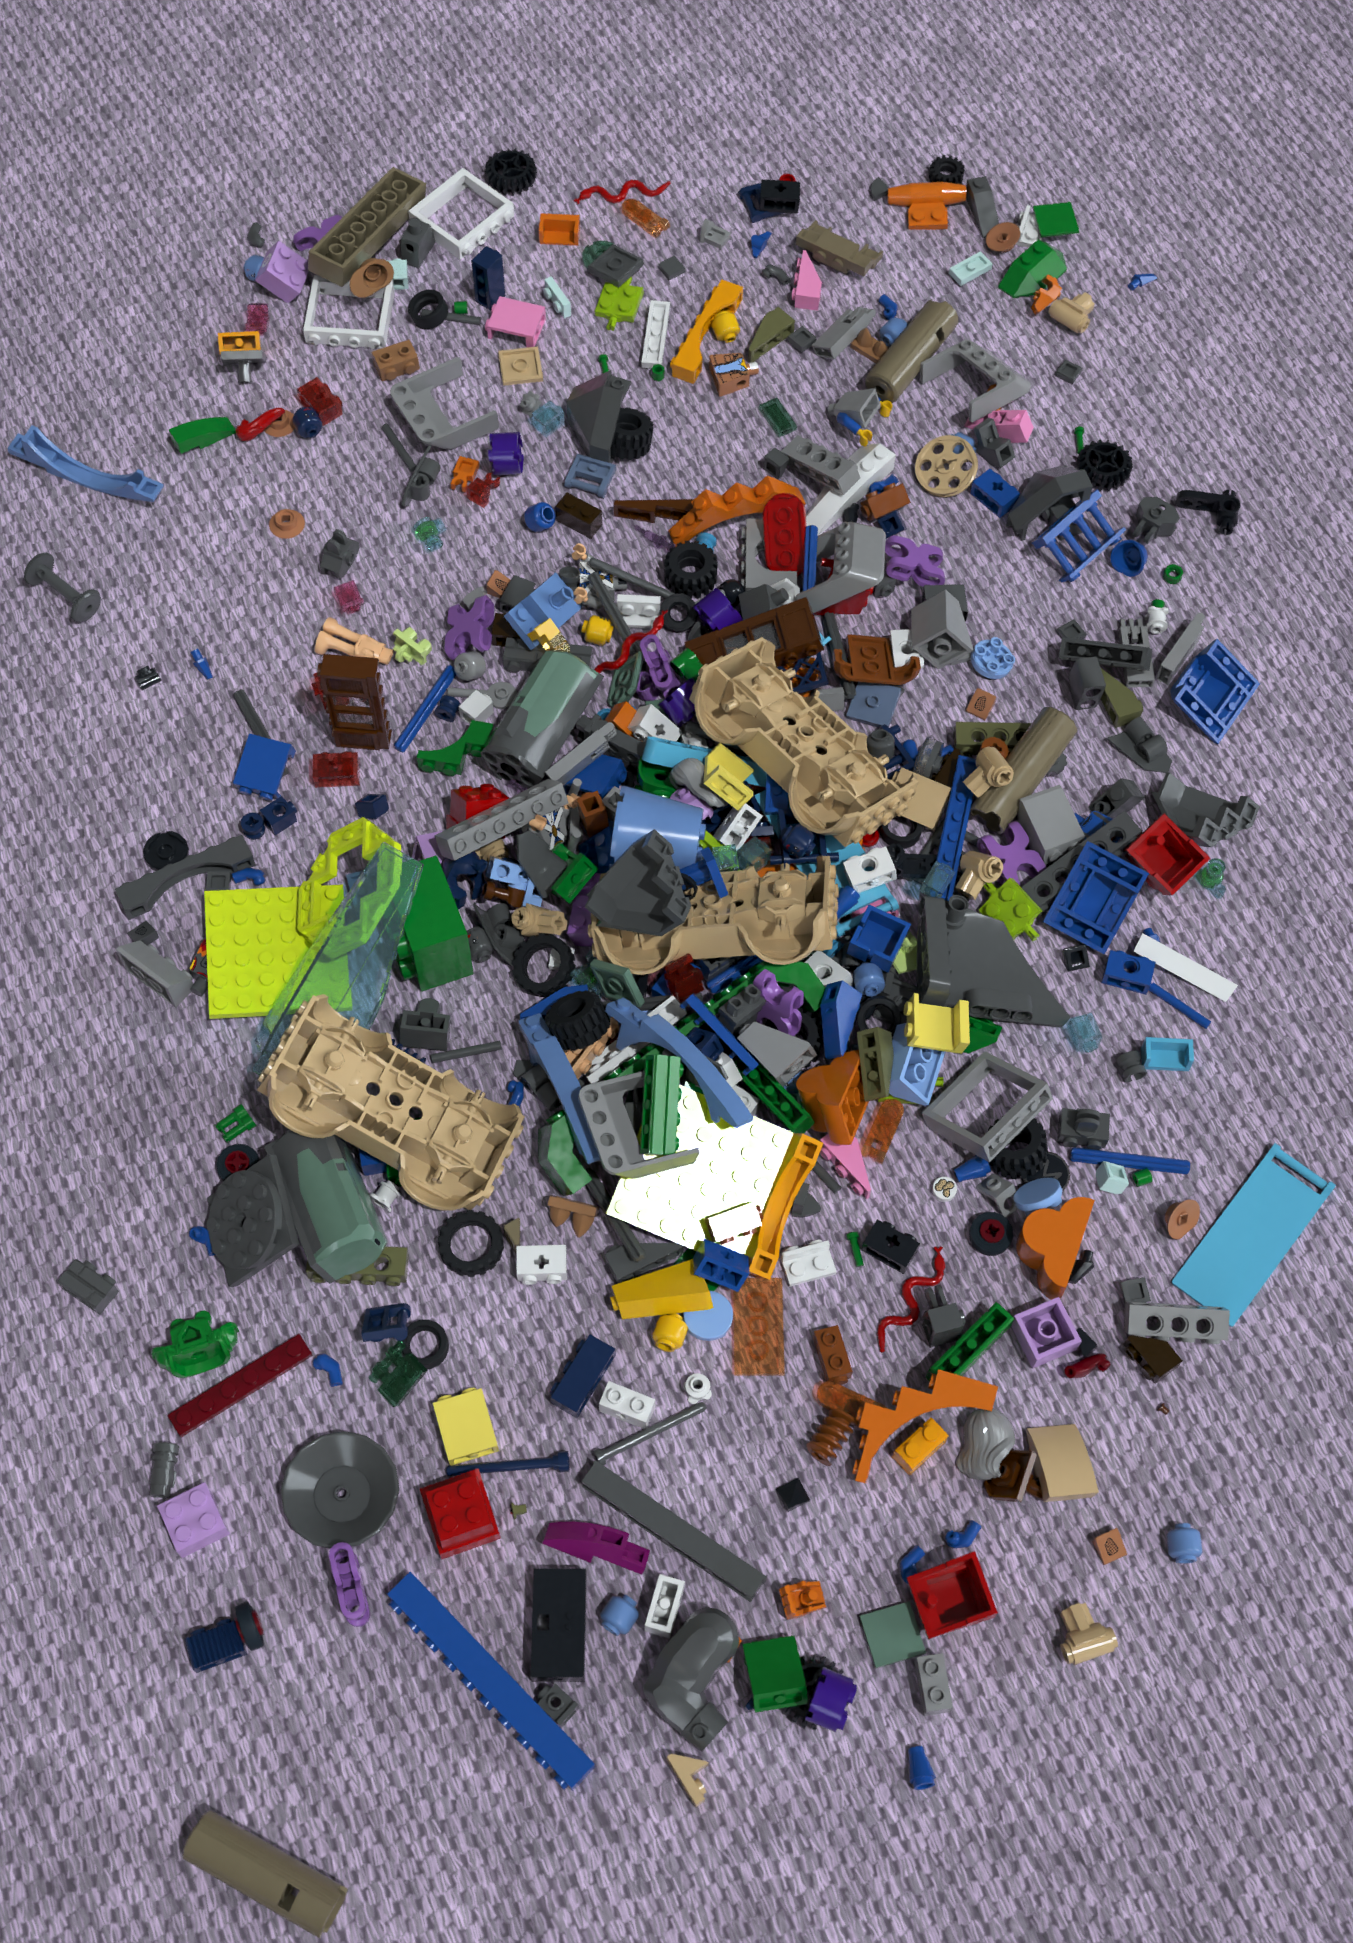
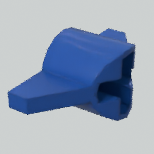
(759, 243)

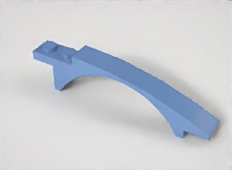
(41, 451)
(639, 1027)
(548, 1053)

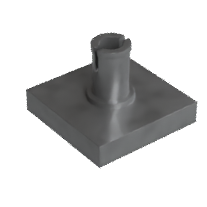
(243, 359)

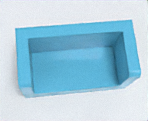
(1167, 1054)

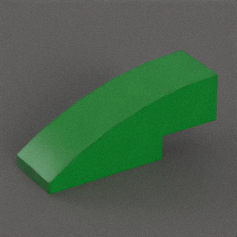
(201, 433)

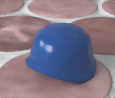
(1129, 557)

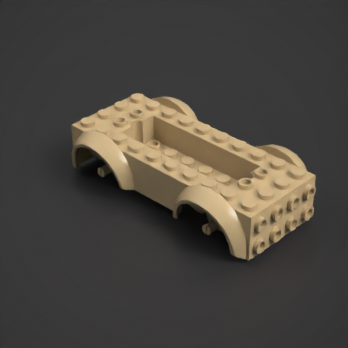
(799, 744)
(767, 917)
(320, 1090)

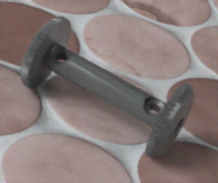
(40, 570)

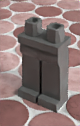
(621, 746)
(739, 1012)

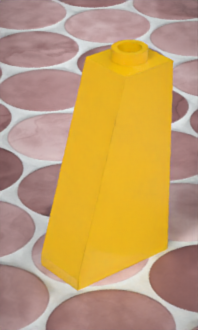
(662, 1293)

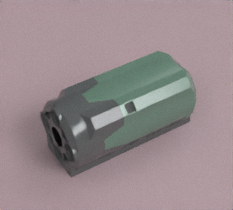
(541, 718)
(328, 1204)

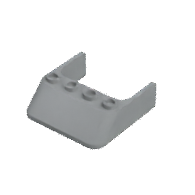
(1008, 381)
(425, 416)
(857, 563)
(614, 1133)

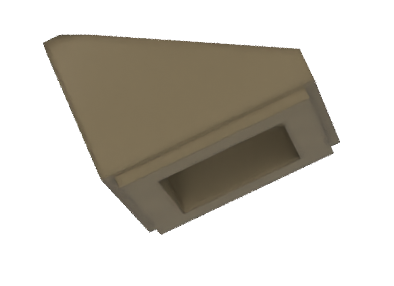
(512, 1233)

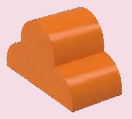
(835, 1097)
(1052, 1241)

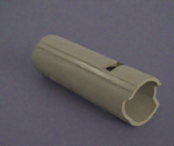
(914, 345)
(1030, 762)
(264, 1873)

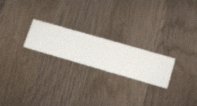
(1185, 967)

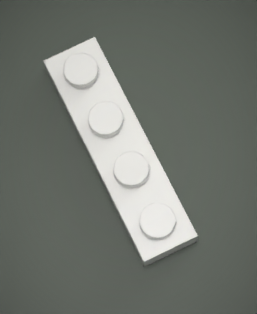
(655, 333)

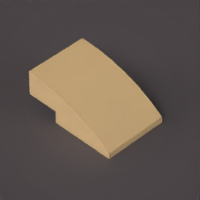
(1062, 1463)

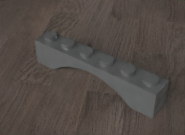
(141, 894)

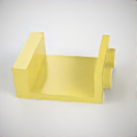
(725, 775)
(937, 1026)
(465, 1426)

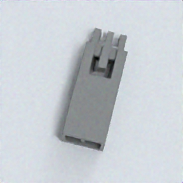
(842, 332)
(1139, 635)
(1181, 650)
(582, 755)

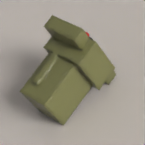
(518, 1510)

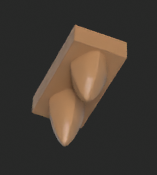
(868, 346)
(582, 1213)

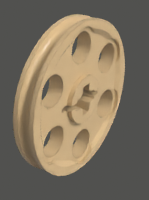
(954, 461)

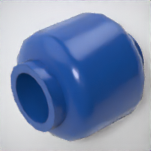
(539, 516)

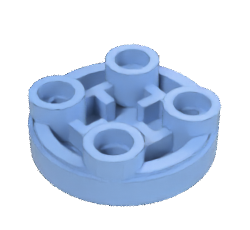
(992, 658)
(1038, 1195)
(710, 1323)

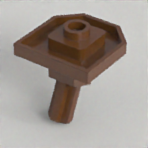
(1014, 1478)

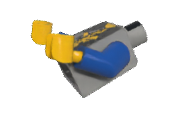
(857, 409)

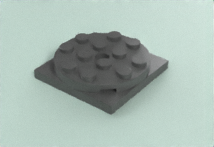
(251, 1220)

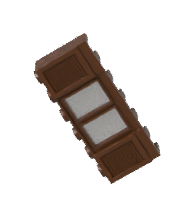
(788, 627)
(355, 702)

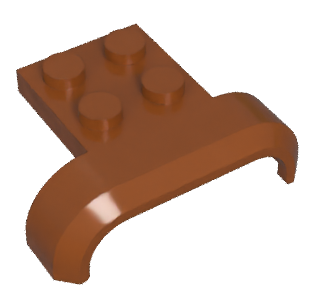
(872, 662)

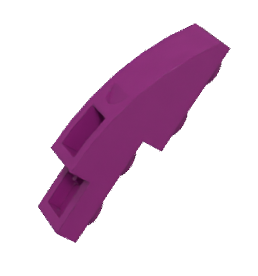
(590, 1540)

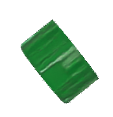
(1173, 568)

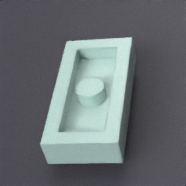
(970, 268)
(560, 301)

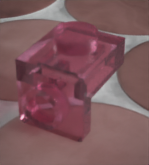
(257, 317)
(349, 597)

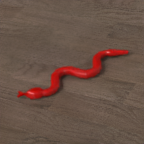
(586, 193)
(638, 636)
(939, 1267)

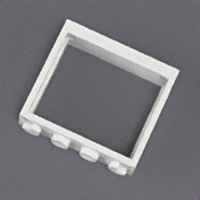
(480, 233)
(347, 337)

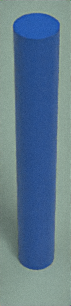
(1179, 1005)

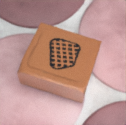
(497, 584)
(981, 704)
(1109, 1546)

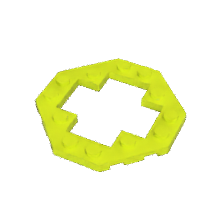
(325, 868)

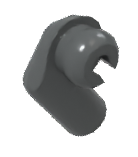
(254, 236)
(777, 272)

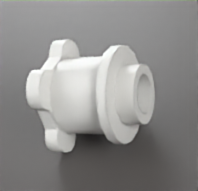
(1156, 619)
(385, 1195)
(697, 1394)

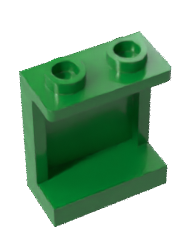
(576, 875)
(775, 1673)

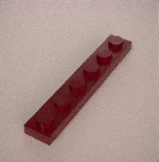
(239, 1385)

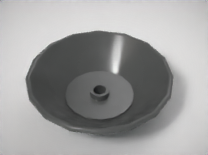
(323, 1470)

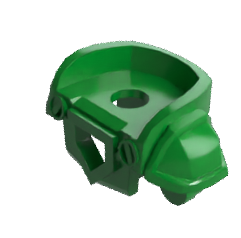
(649, 783)
(196, 1346)

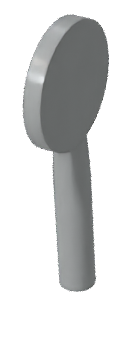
(500, 693)

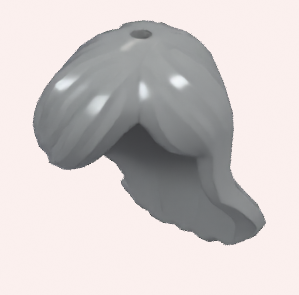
(691, 774)
(987, 1442)

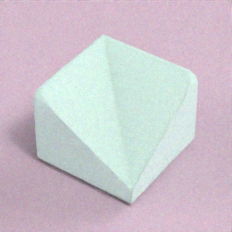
(1111, 1178)

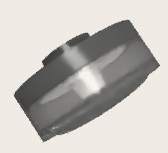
(929, 758)

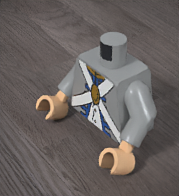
(585, 593)
(552, 825)

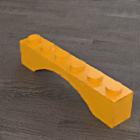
(688, 362)
(794, 1169)

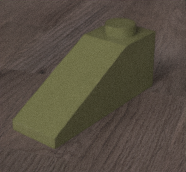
(773, 330)
(1120, 701)
(876, 1062)

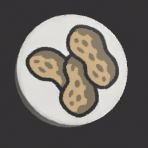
(944, 1189)

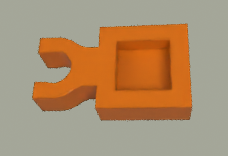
(464, 471)

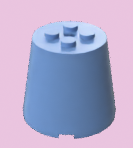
(673, 819)

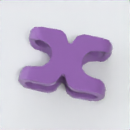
(312, 235)
(914, 561)
(469, 627)
(659, 663)
(1013, 855)
(780, 1005)
(349, 1584)

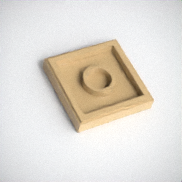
(520, 366)

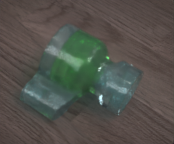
(428, 532)
(1212, 877)
(585, 976)

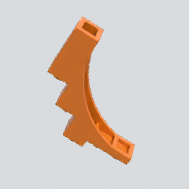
(738, 500)
(948, 1391)

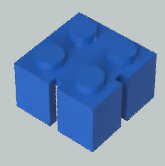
(879, 938)

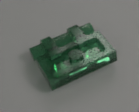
(402, 1379)

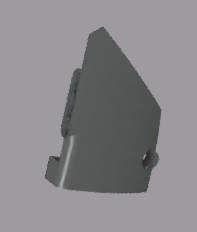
(978, 962)

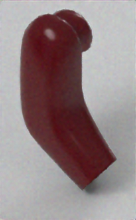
(1087, 1365)

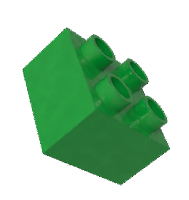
(434, 935)

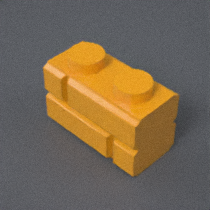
(239, 341)
(920, 1446)

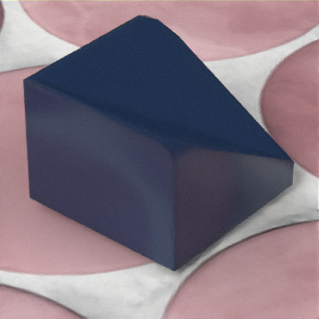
(892, 524)
(372, 806)

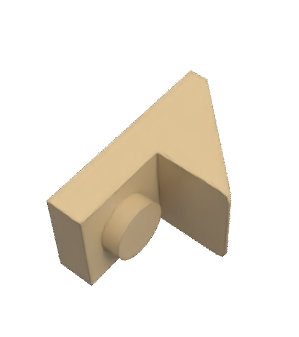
(684, 1769)

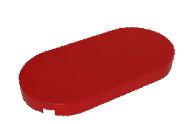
(784, 533)

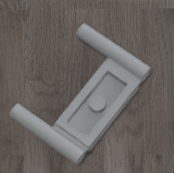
(572, 821)

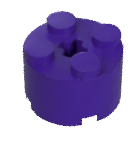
(506, 453)
(716, 611)
(677, 704)
(830, 1700)

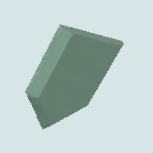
(625, 680)

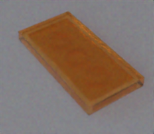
(759, 1328)

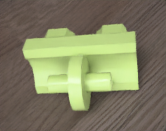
(408, 649)

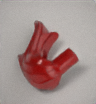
(247, 431)

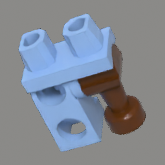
(519, 884)

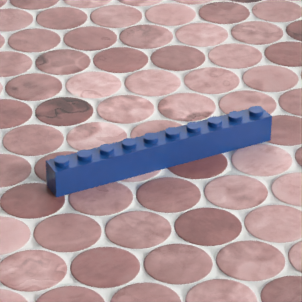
(492, 1682)

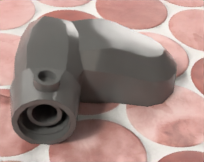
(687, 1669)

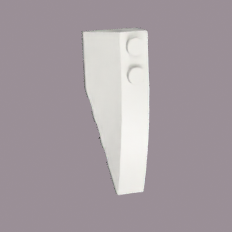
(873, 465)

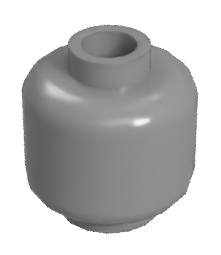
(469, 665)

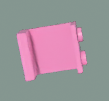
(516, 319)

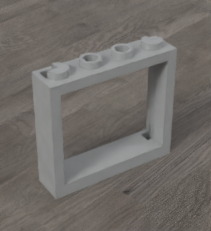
(1007, 1127)

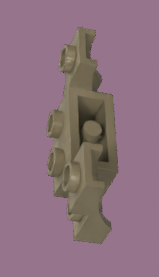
(837, 250)

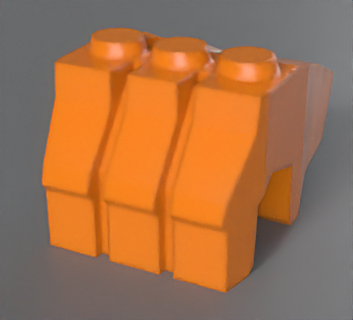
(1045, 297)
(802, 1599)

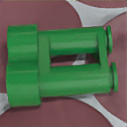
(244, 1120)

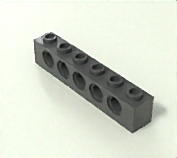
(1120, 826)

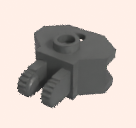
(1155, 520)
(339, 554)

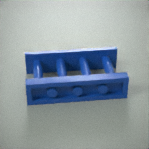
(1061, 527)

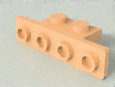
(582, 1058)

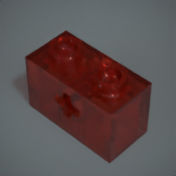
(319, 397)
(336, 769)

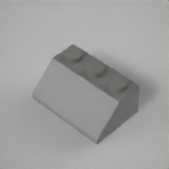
(155, 971)

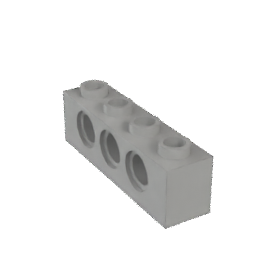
(821, 464)
(1215, 1330)

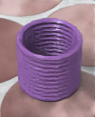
(651, 692)

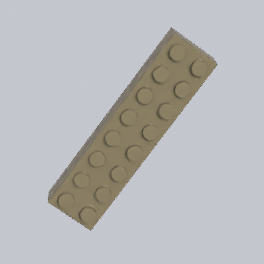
(366, 226)

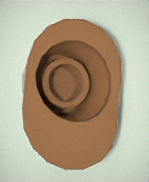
(371, 277)

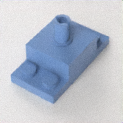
(547, 601)

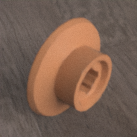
(996, 236)
(282, 427)
(286, 529)
(1182, 1218)

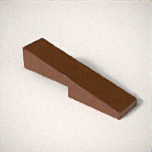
(650, 509)

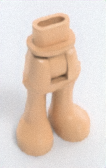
(364, 646)

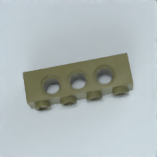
(967, 732)
(393, 1275)

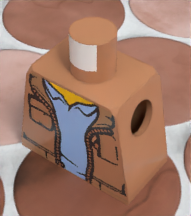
(731, 372)

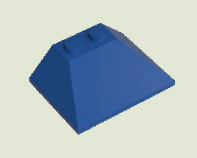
(1214, 690)
(1096, 897)

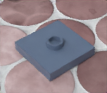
(874, 704)

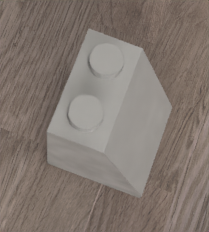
(940, 630)
(1050, 823)
(776, 1051)

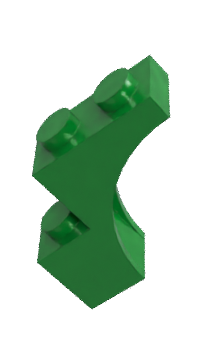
(452, 758)

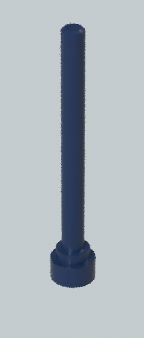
(558, 1462)

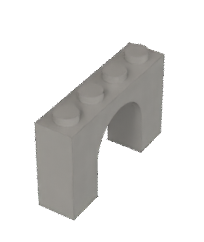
(754, 573)

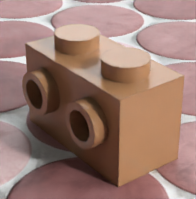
(399, 360)

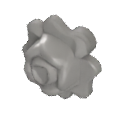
(530, 403)

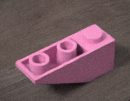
(808, 284)
(1009, 424)
(848, 1164)

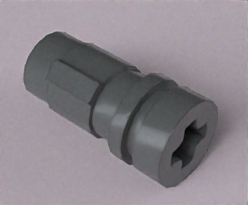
(163, 1471)

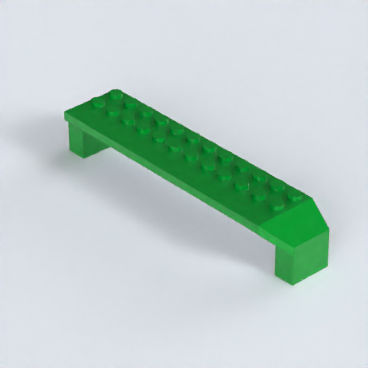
(556, 1137)

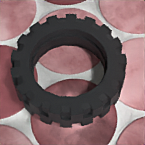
(527, 950)
(467, 1267)

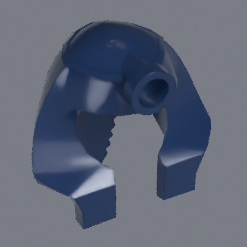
(467, 865)

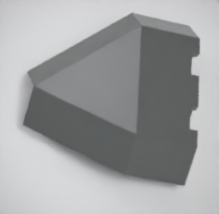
(594, 413)
(1043, 491)
(1202, 815)
(641, 890)

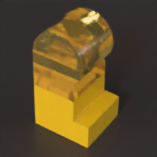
(549, 636)

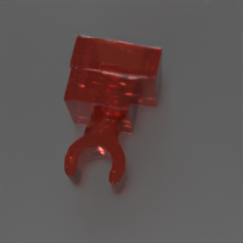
(479, 490)

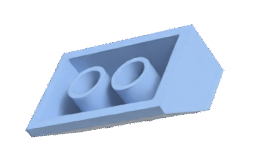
(913, 1070)

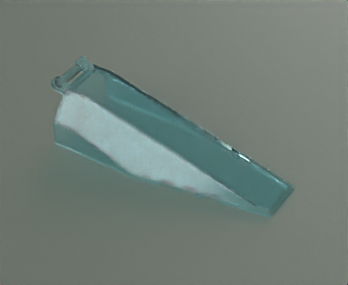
(352, 951)

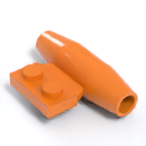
(927, 202)

